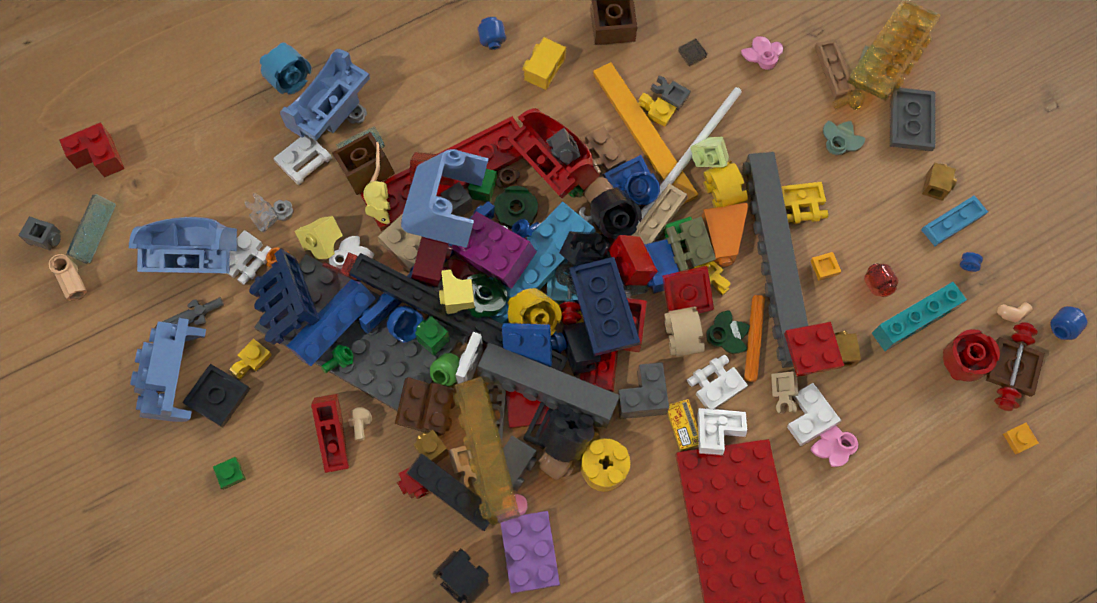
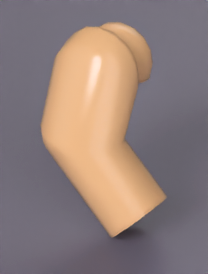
(1014, 314)

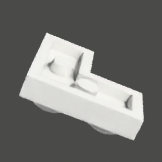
(818, 415)
(715, 424)

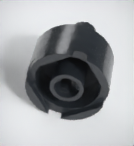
(615, 213)
(566, 434)
(461, 577)

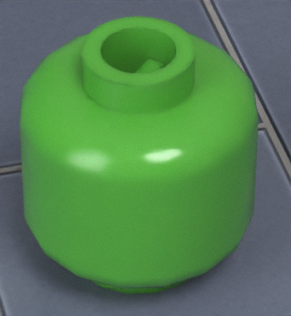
(444, 369)

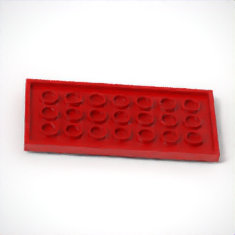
(739, 525)

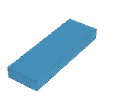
(954, 220)

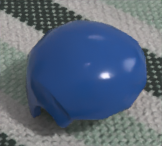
(642, 187)
(403, 323)

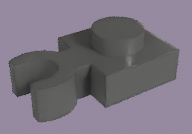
(671, 93)

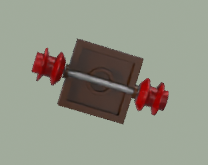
(1017, 367)

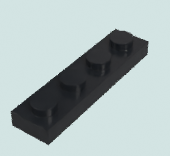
(448, 490)

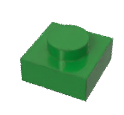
(229, 473)

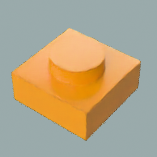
(825, 266)
(1020, 438)

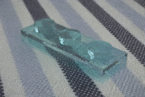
(91, 229)

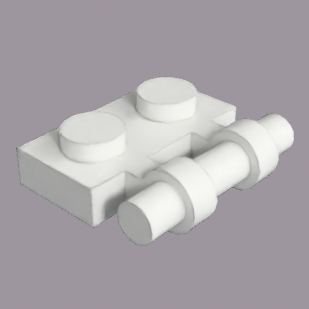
(247, 248)
(722, 388)

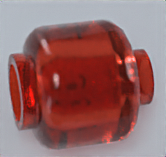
(881, 280)

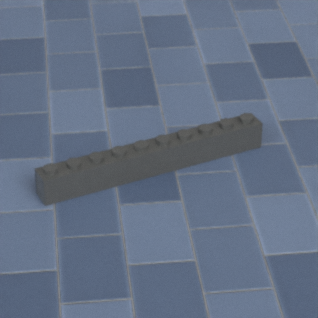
(776, 249)

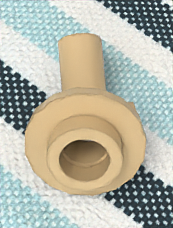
(359, 419)

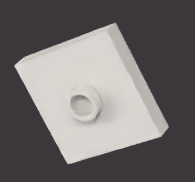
(470, 358)

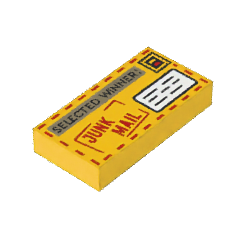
(683, 424)

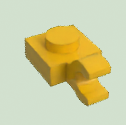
(657, 111)
(715, 271)
(252, 356)

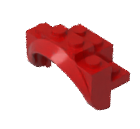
(532, 145)

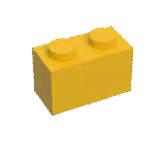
(544, 63)

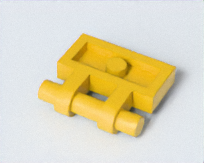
(804, 195)

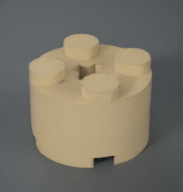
(685, 331)

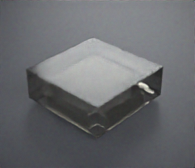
(692, 52)

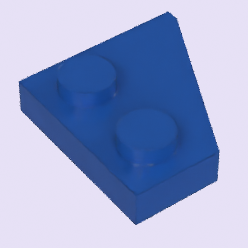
(529, 341)

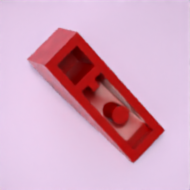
(330, 432)

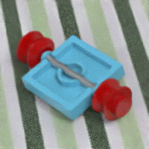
(565, 299)

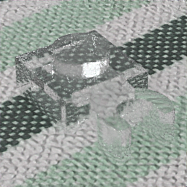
(262, 214)

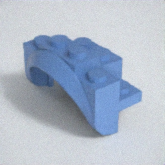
(327, 98)
(184, 246)
(160, 369)

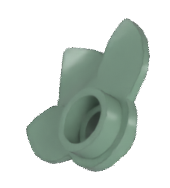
(843, 136)

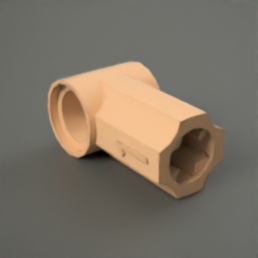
(68, 278)

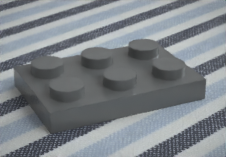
(912, 119)

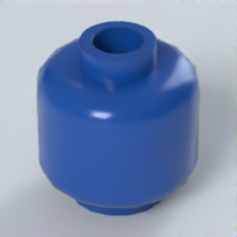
(491, 33)
(1068, 323)

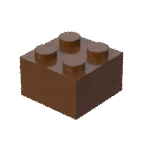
(613, 21)
(359, 162)

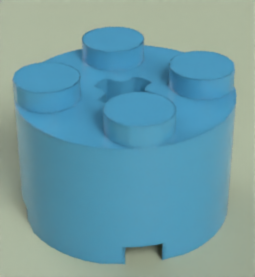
(285, 69)

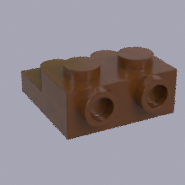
(425, 406)

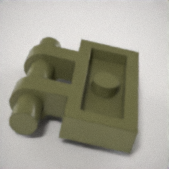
(696, 241)

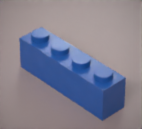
(334, 320)

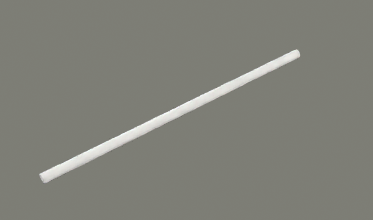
(702, 136)

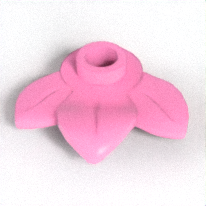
(763, 52)
(831, 446)

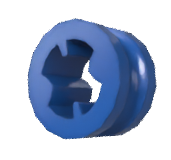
(971, 262)

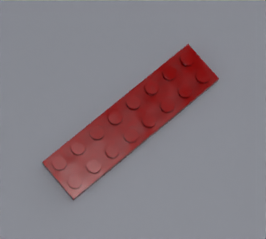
(489, 143)

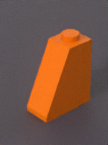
(725, 231)

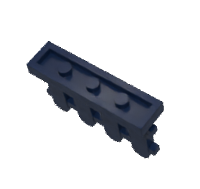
(295, 298)

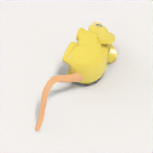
(376, 195)

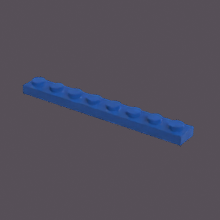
(386, 304)

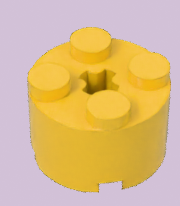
(725, 185)
(534, 307)
(617, 459)

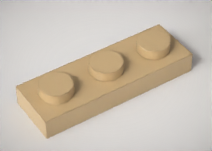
(660, 214)

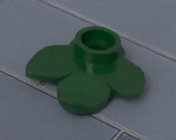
(730, 331)

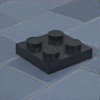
(216, 395)

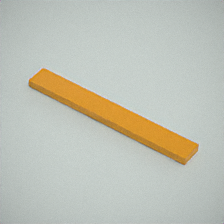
(641, 127)

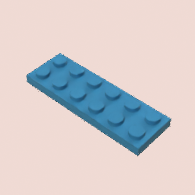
(547, 242)

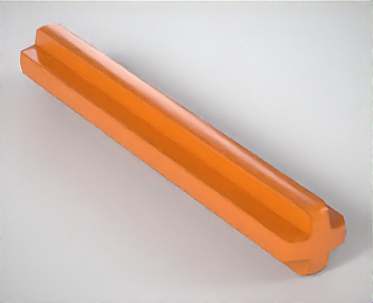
(754, 338)

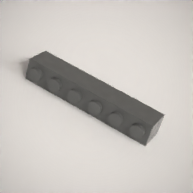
(546, 384)

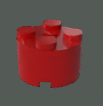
(971, 355)

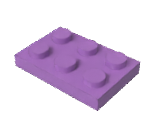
(530, 552)

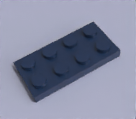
(604, 306)

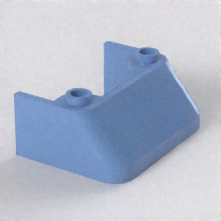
(431, 215)

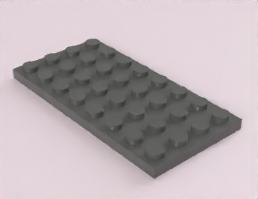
(378, 357)

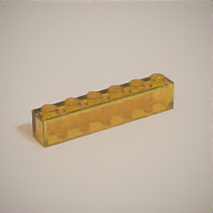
(486, 451)

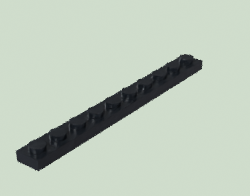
(428, 302)

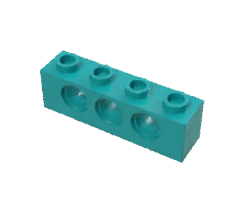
(919, 316)

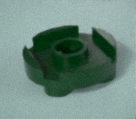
(508, 198)
(496, 296)

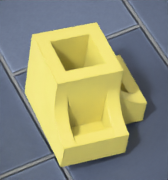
(319, 237)
(456, 293)

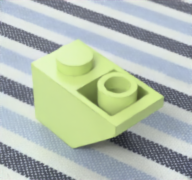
(710, 153)

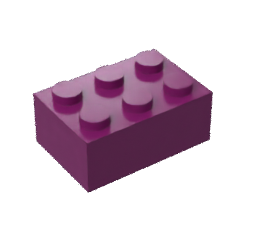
(496, 251)

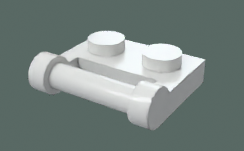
(298, 154)

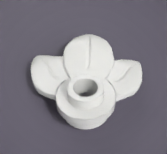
(351, 245)

